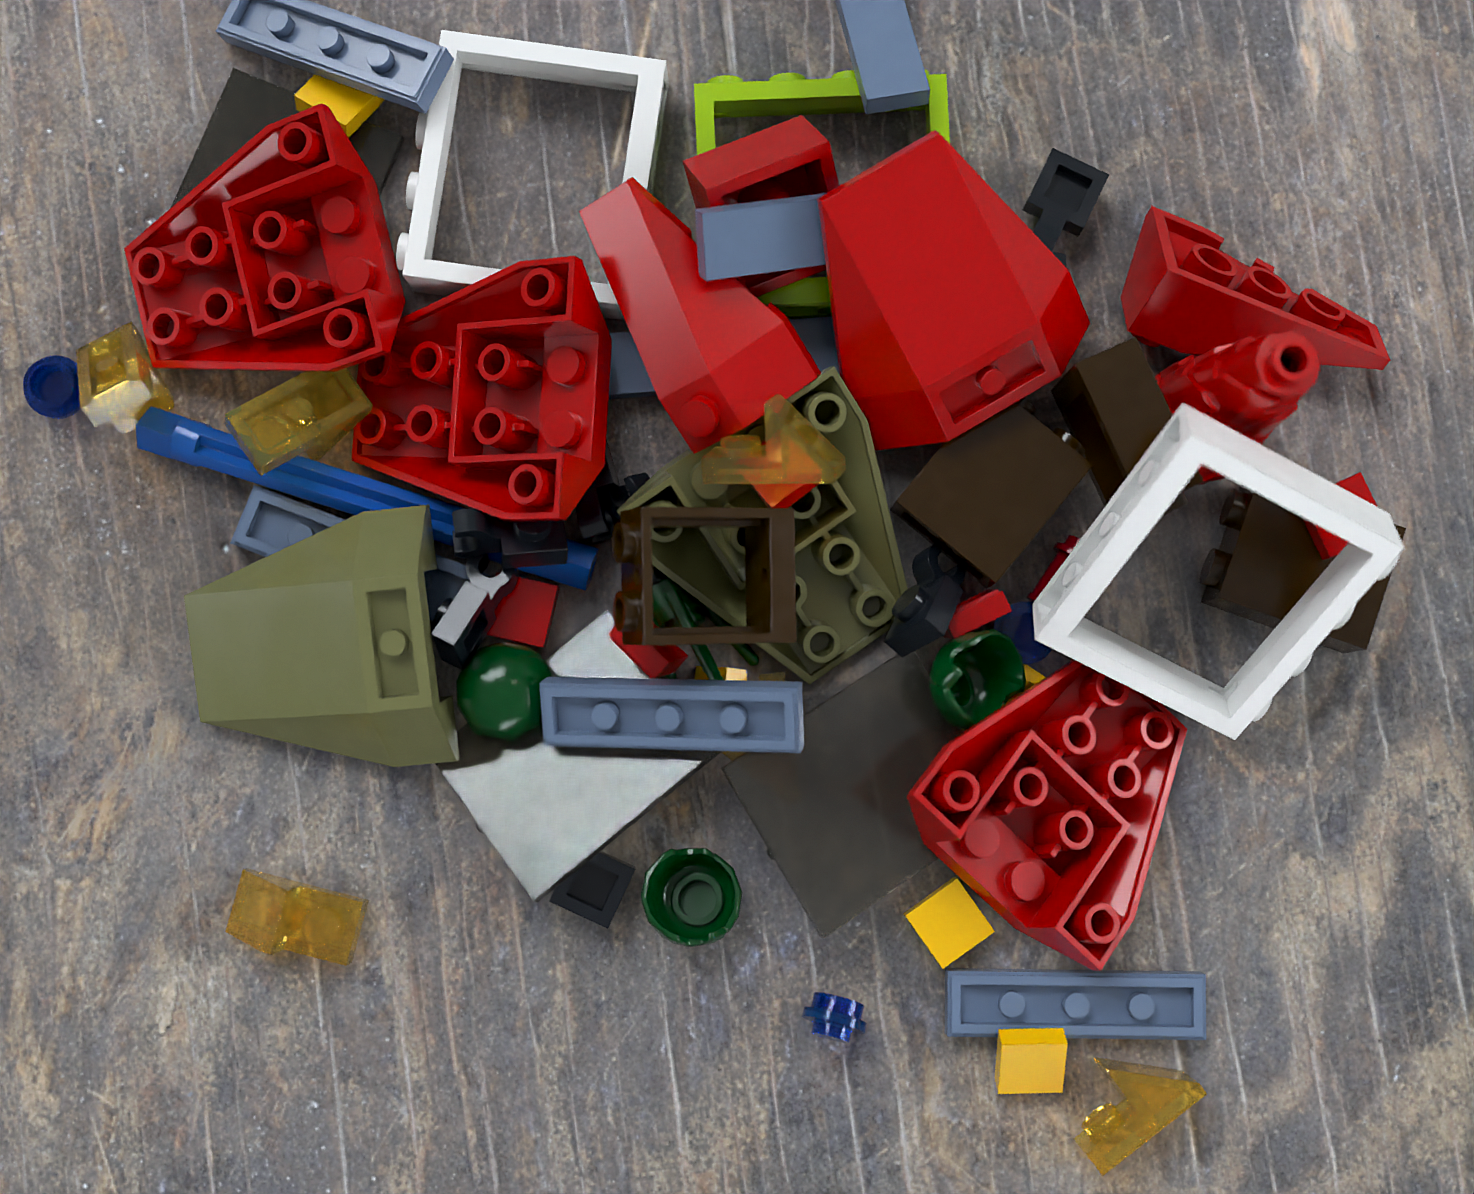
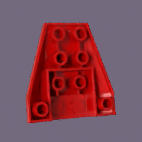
(272, 260)
(940, 297)
(496, 394)
(1056, 807)

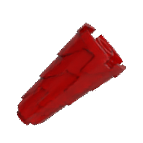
(1244, 384)

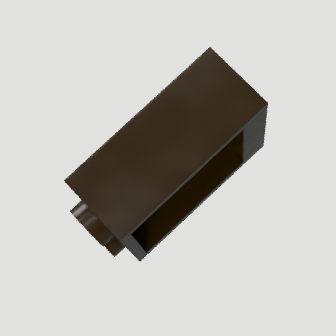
(1115, 414)
(767, 572)

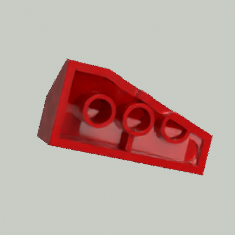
(1200, 298)
(702, 342)

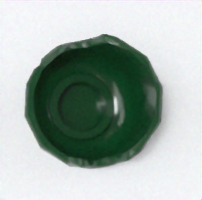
(975, 676)
(502, 690)
(691, 896)

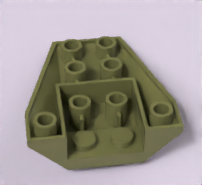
(843, 539)
(329, 644)

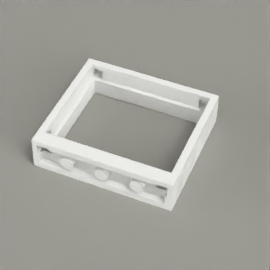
(532, 60)
(1133, 511)

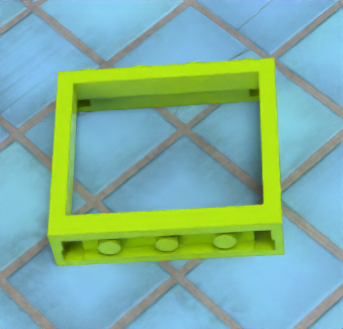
(795, 95)

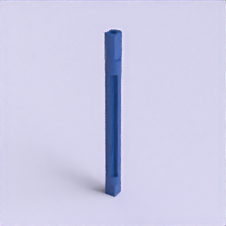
(324, 484)

